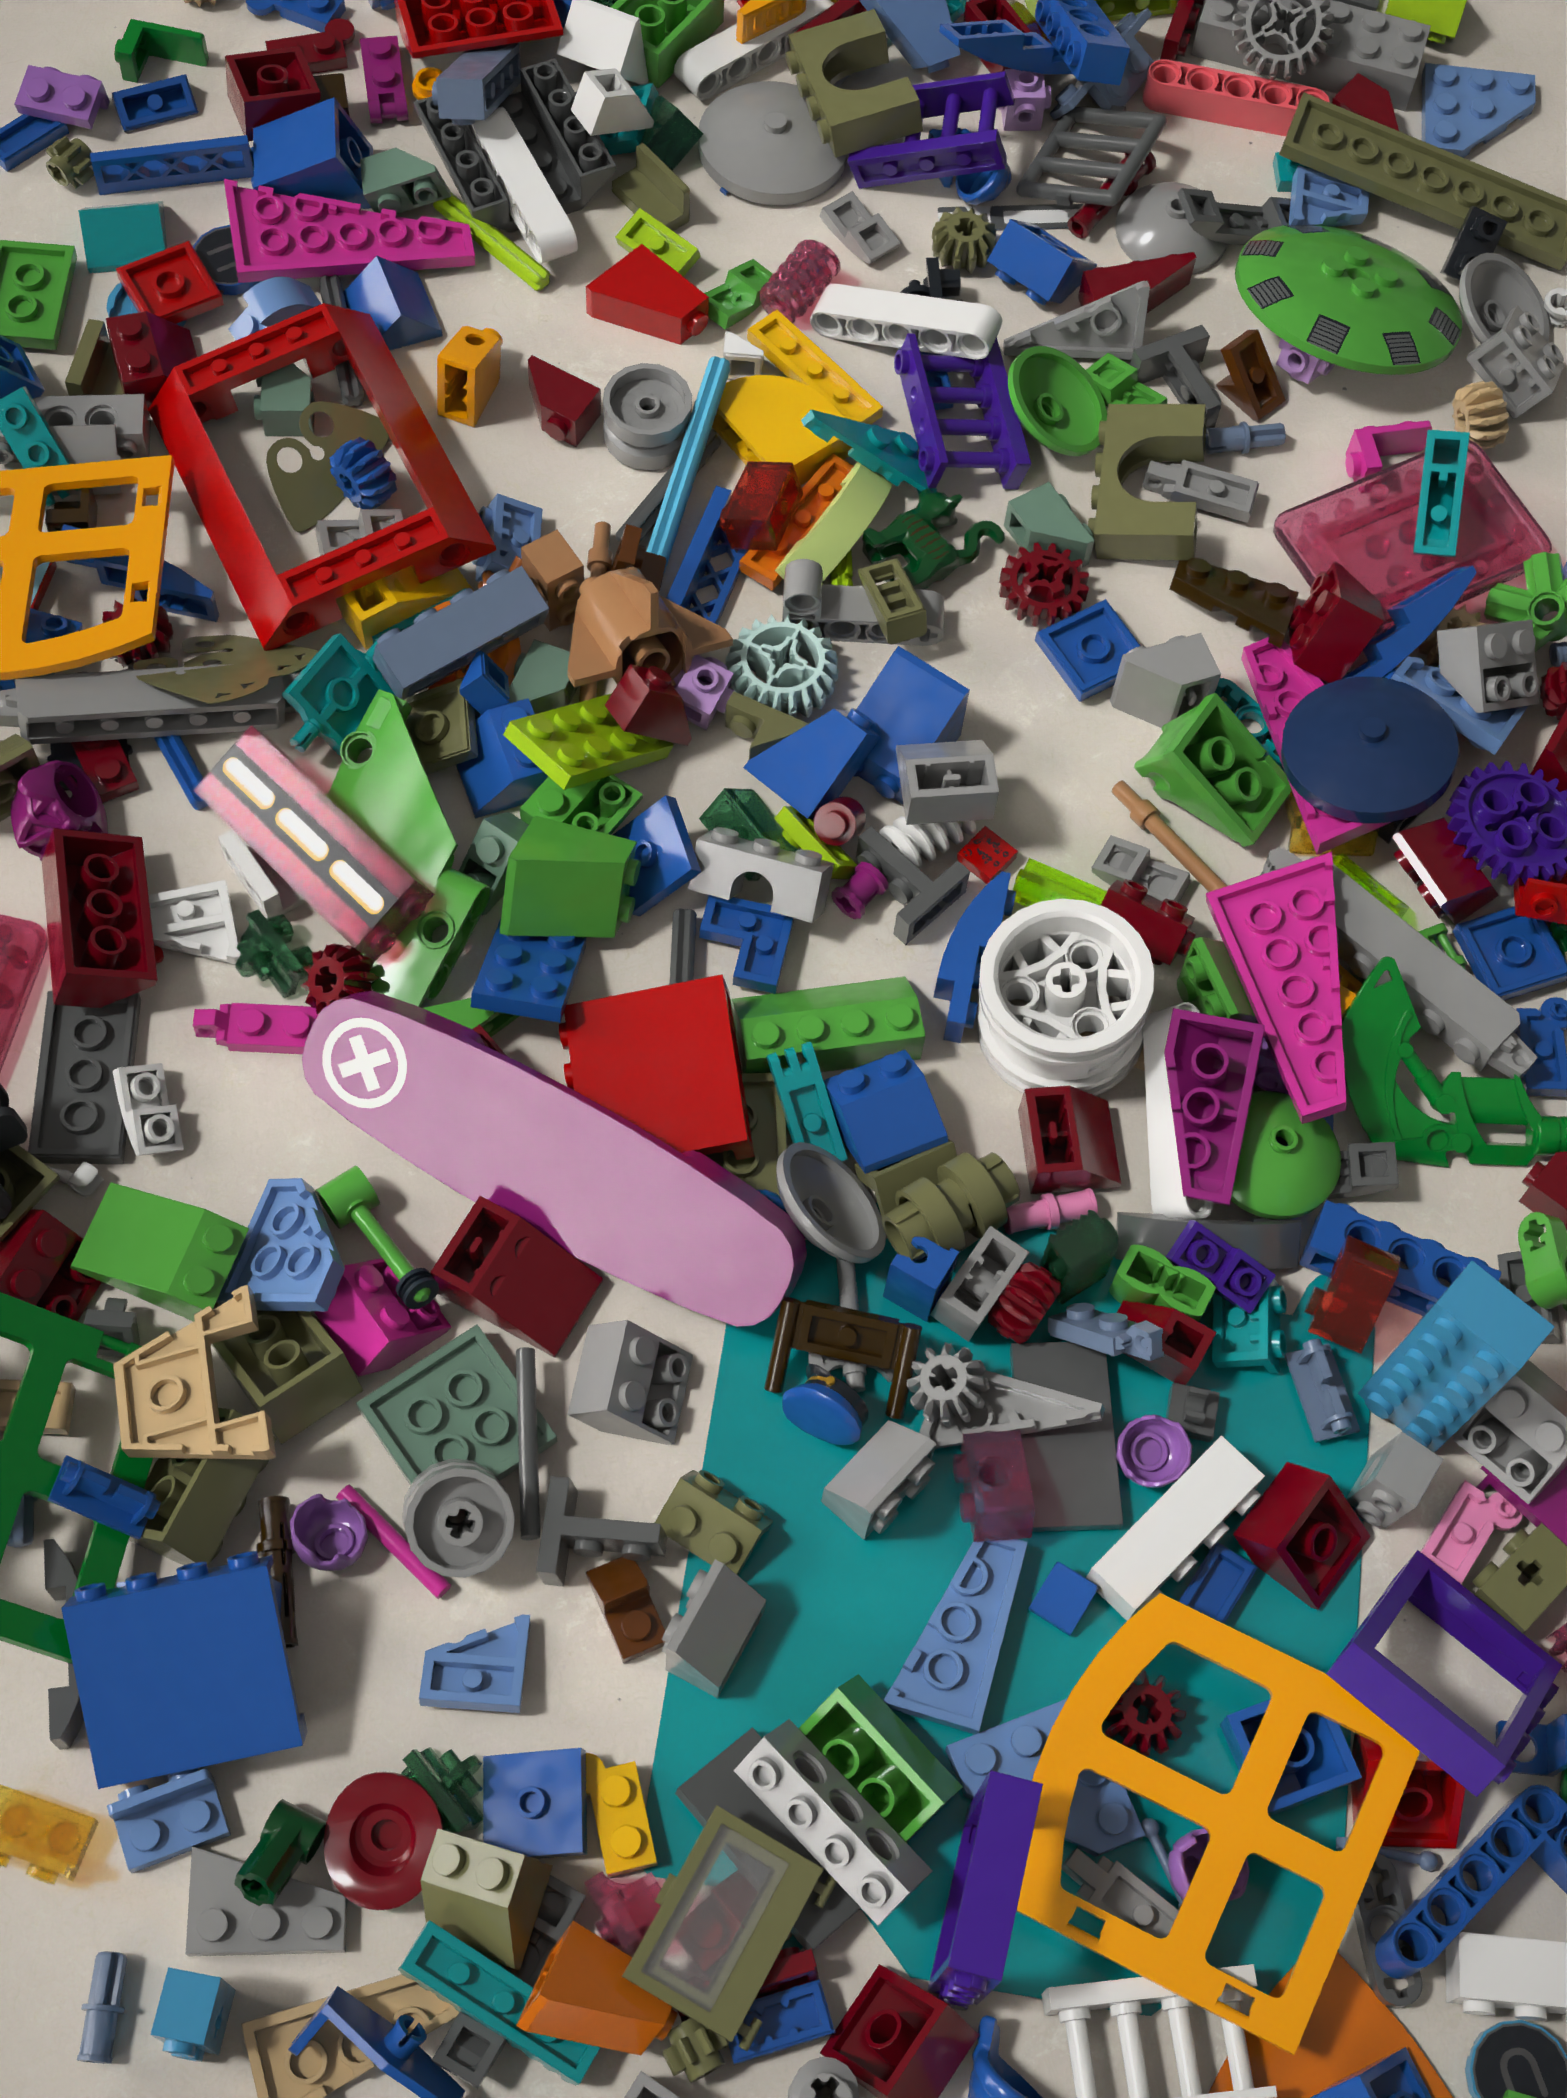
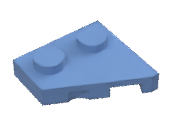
(1325, 200)
(479, 1671)

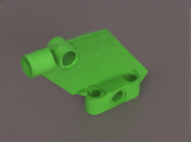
(400, 809)

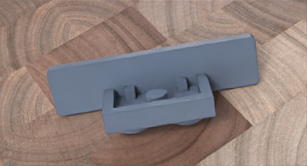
(1133, 76)

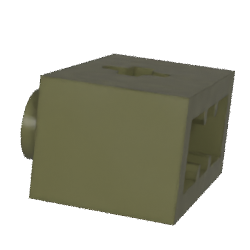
(1542, 1560)

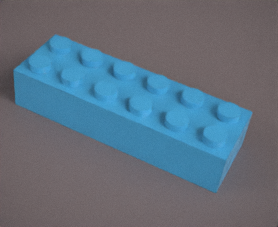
(1455, 1358)

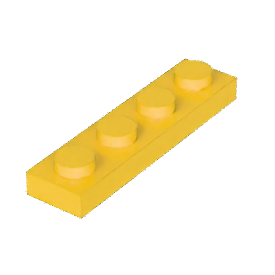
(806, 362)

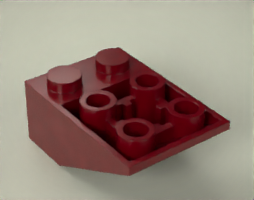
(515, 1277)

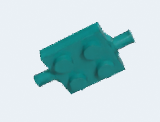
(334, 692)

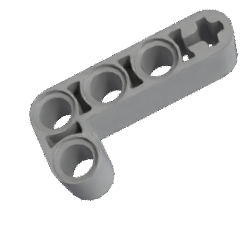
(845, 610)

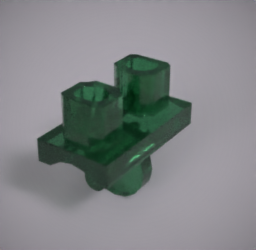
(267, 955)
(449, 1784)

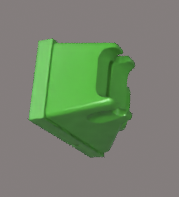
(1216, 771)

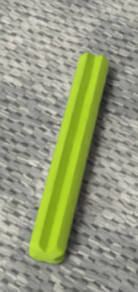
(496, 243)

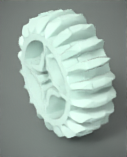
(773, 654)

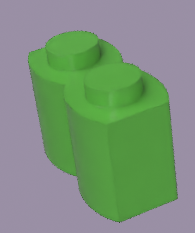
(1152, 1279)

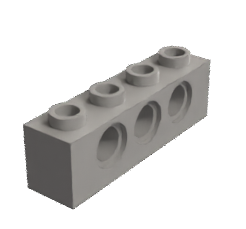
(124, 410)
(832, 1821)

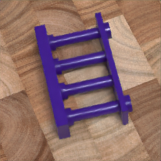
(951, 152)
(1000, 422)

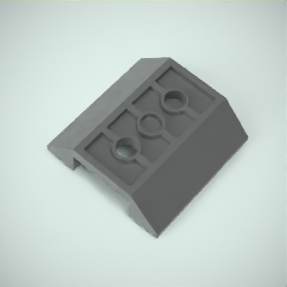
(561, 146)

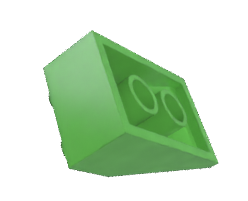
(160, 1249)

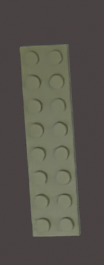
(1425, 178)

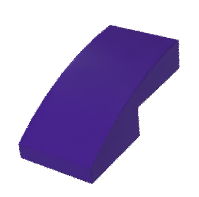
(1230, 1269)

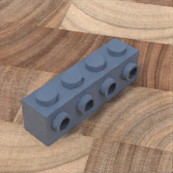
(477, 83)
(452, 636)

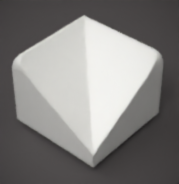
(743, 357)

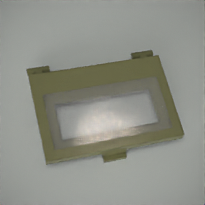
(724, 1924)

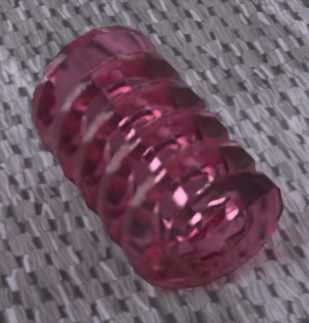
(800, 279)

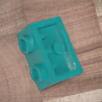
(1253, 1337)

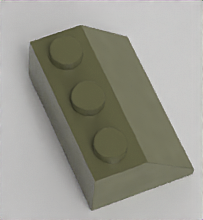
(196, 1502)

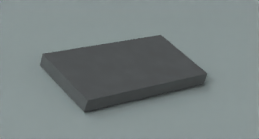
(75, 1091)
(1076, 1465)
(721, 1786)

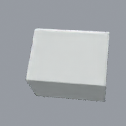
(604, 40)

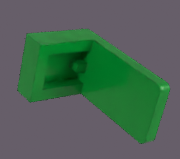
(157, 40)

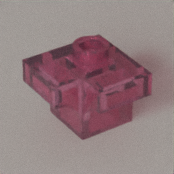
(623, 1909)

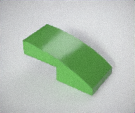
(738, 294)
(1120, 383)

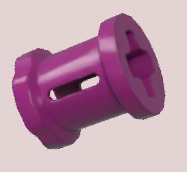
(860, 890)

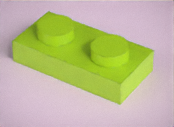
(660, 240)
(801, 834)

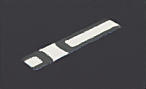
(1041, 215)

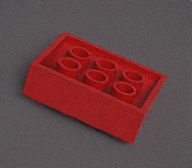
(466, 25)

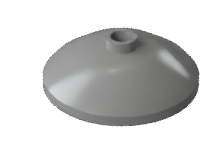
(1155, 225)
(1493, 287)
(829, 1203)

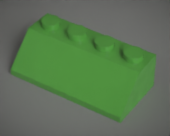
(843, 1023)

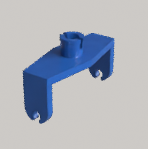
(384, 2044)

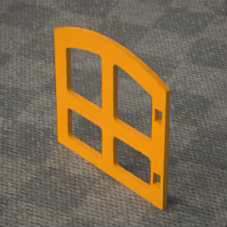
(28, 547)
(1235, 1820)

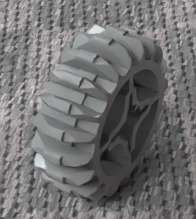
(1268, 35)

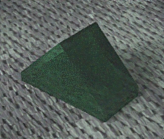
(671, 134)

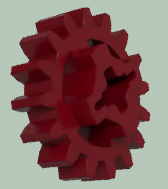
(1043, 584)

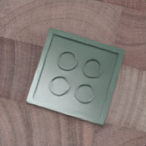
(452, 1408)

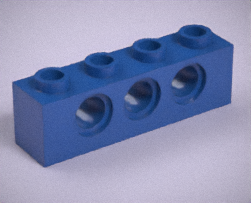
(1084, 39)
(1425, 1258)

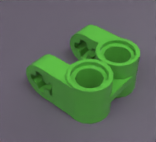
(1545, 1260)

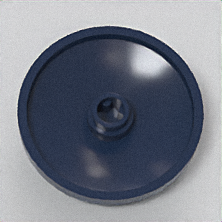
(1369, 749)

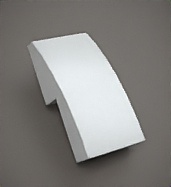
(146, 1109)

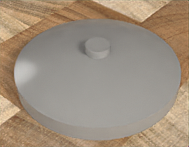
(766, 145)

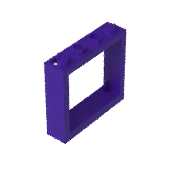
(1420, 1715)
(984, 1890)

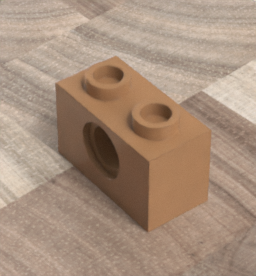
(556, 575)

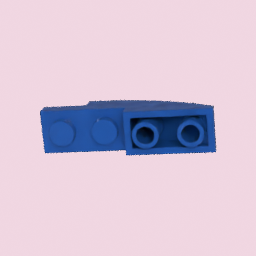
(963, 954)

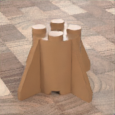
(627, 623)

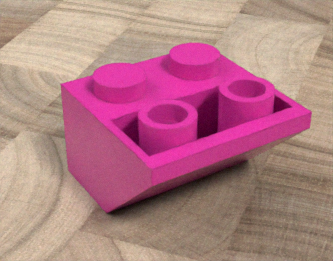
(374, 1322)

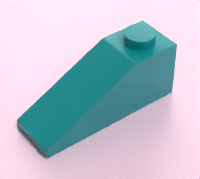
(1441, 493)

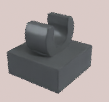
(114, 1323)
(1194, 1410)

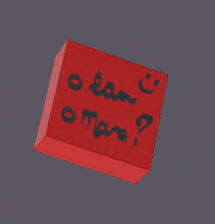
(986, 855)

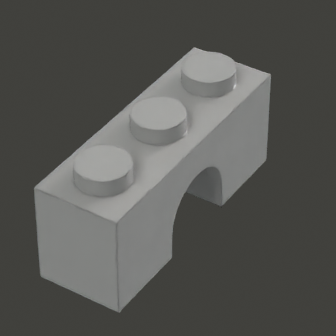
(797, 879)

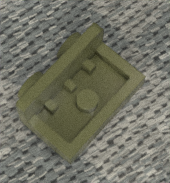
(713, 1520)

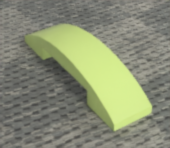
(842, 521)

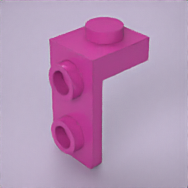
(1373, 442)

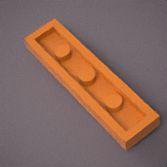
(816, 497)

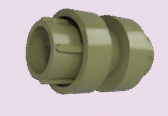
(967, 1198)

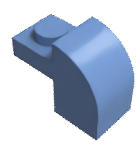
(272, 303)

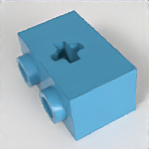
(192, 2014)

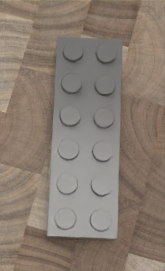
(1363, 43)

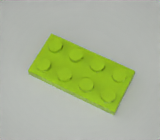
(582, 743)

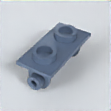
(1322, 1391)

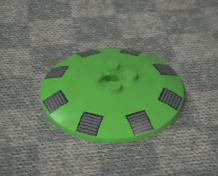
(1348, 299)

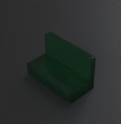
(746, 814)

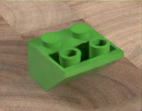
(593, 805)
(1212, 982)

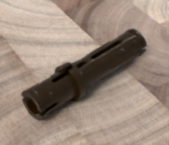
(277, 1542)

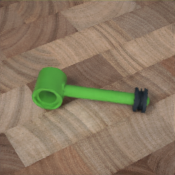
(350, 1200)

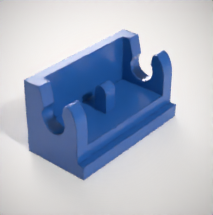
(920, 1285)

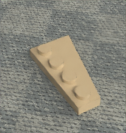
(330, 2056)

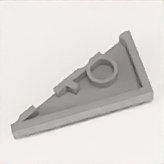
(1091, 331)
(1014, 1406)

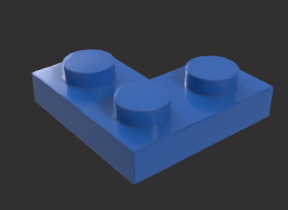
(758, 933)

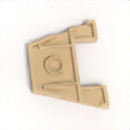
(171, 1396)

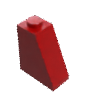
(648, 298)

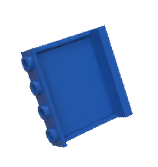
(182, 1670)

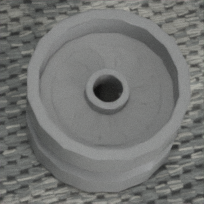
(646, 415)
(464, 1546)

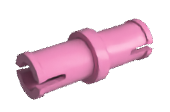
(1049, 1211)

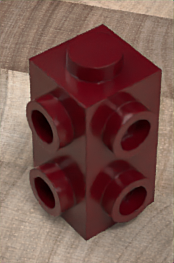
(1160, 924)

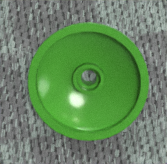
(1056, 400)
(1284, 1179)

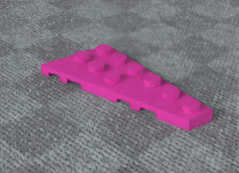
(333, 237)
(1278, 689)
(1286, 958)

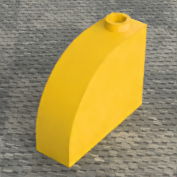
(763, 423)

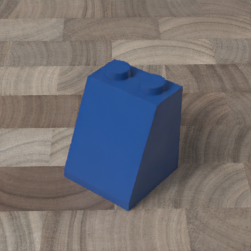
(312, 154)
(907, 707)

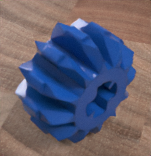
(363, 473)

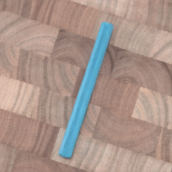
(689, 457)

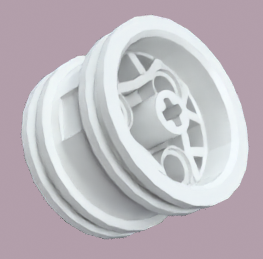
(1065, 965)

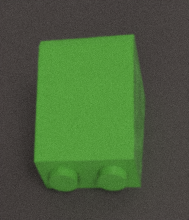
(568, 882)

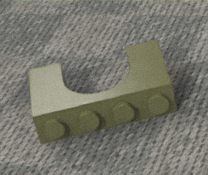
(851, 117)
(1132, 438)

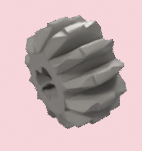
(931, 1394)

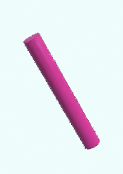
(395, 1542)

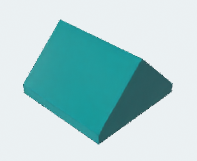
(121, 234)

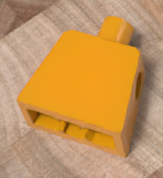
(468, 374)

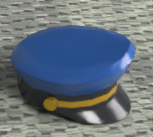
(826, 1407)

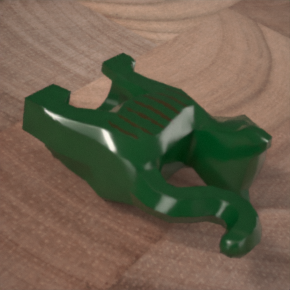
(922, 545)

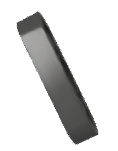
(1387, 1888)

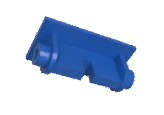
(103, 1497)

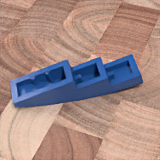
(1006, 45)
(178, 590)
(1414, 622)

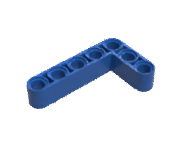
(1491, 1871)

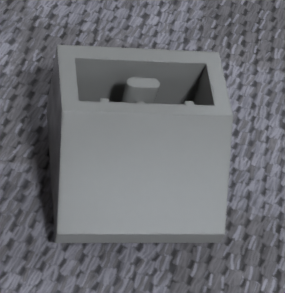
(1491, 664)
(1165, 679)
(947, 781)
(630, 1382)
(1521, 1432)
(879, 1478)
(714, 1630)

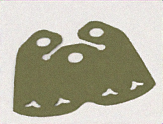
(248, 666)

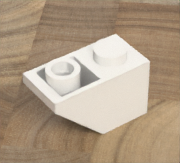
(609, 104)

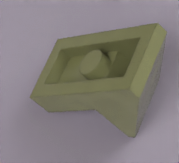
(760, 722)

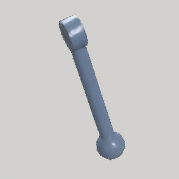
(1151, 1830)
(1426, 1860)

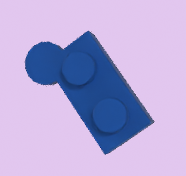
(309, 13)
(1544, 1034)

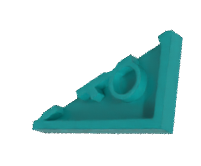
(877, 448)

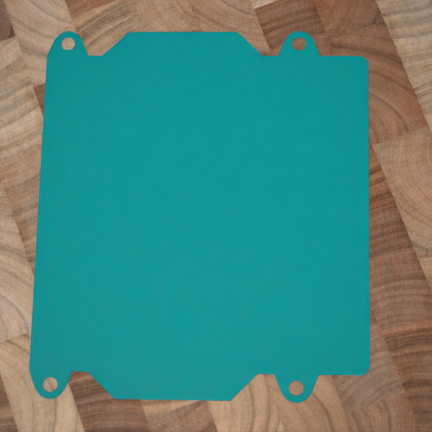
(862, 1604)

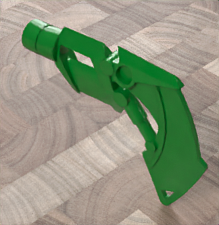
(1374, 1042)

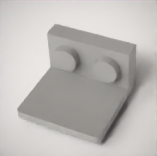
(1519, 362)

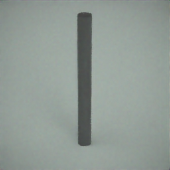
(527, 1444)

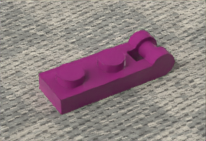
(384, 79)

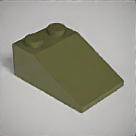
(290, 1370)

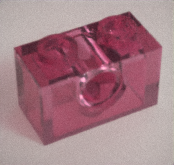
(995, 1485)

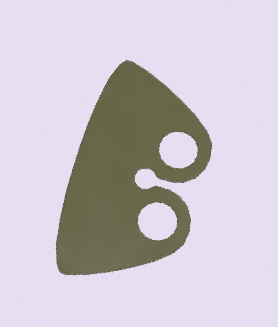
(312, 489)

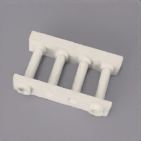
(1125, 2001)

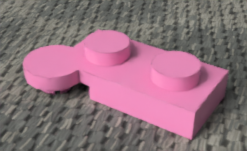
(1466, 1528)

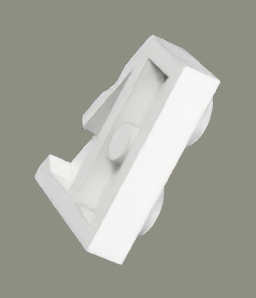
(196, 921)

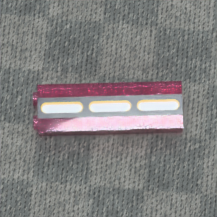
(314, 843)

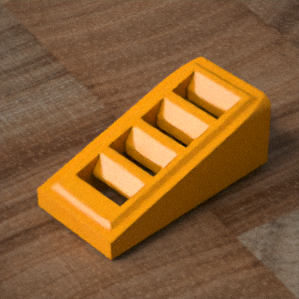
(764, 15)

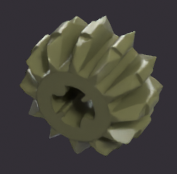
(963, 239)

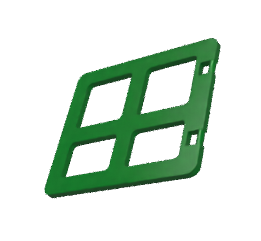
(52, 1344)

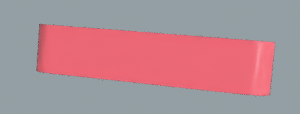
(1223, 96)

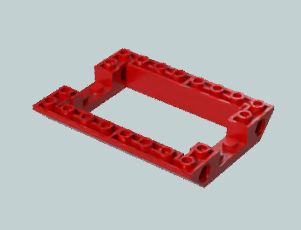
(306, 596)

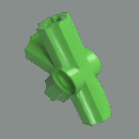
(1544, 594)

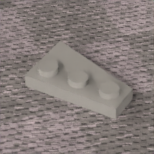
(227, 1924)

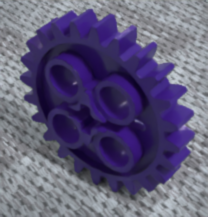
(1511, 822)

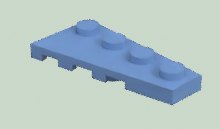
(959, 1648)

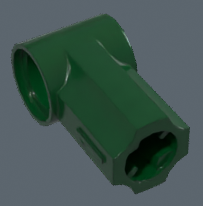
(286, 1841)

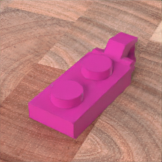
(256, 1027)

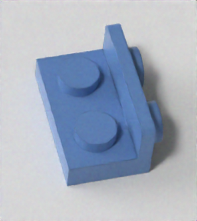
(510, 527)
(168, 1818)

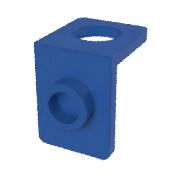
(1550, 1748)

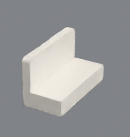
(260, 880)

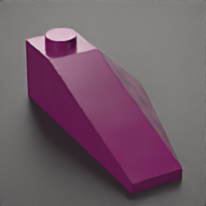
(1211, 1089)

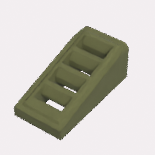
(900, 623)

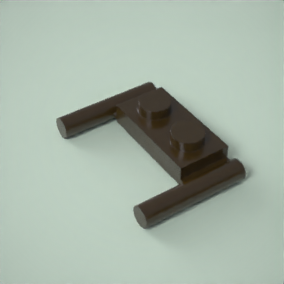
(845, 1336)

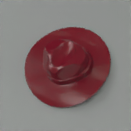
(380, 1839)

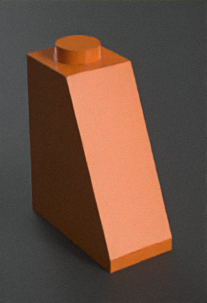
(589, 2001)

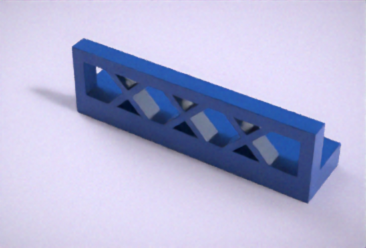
(172, 164)
(697, 562)

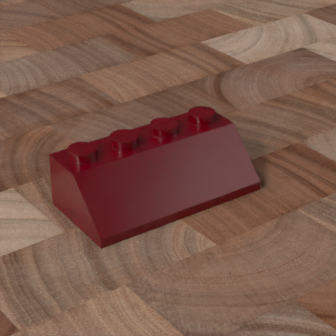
(97, 918)

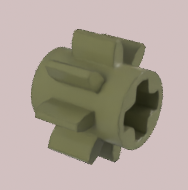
(69, 162)
(694, 2050)

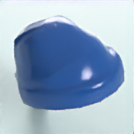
(982, 186)
(990, 2073)

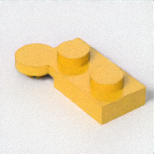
(620, 1816)

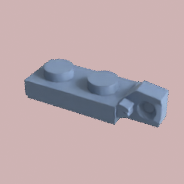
(1106, 1332)

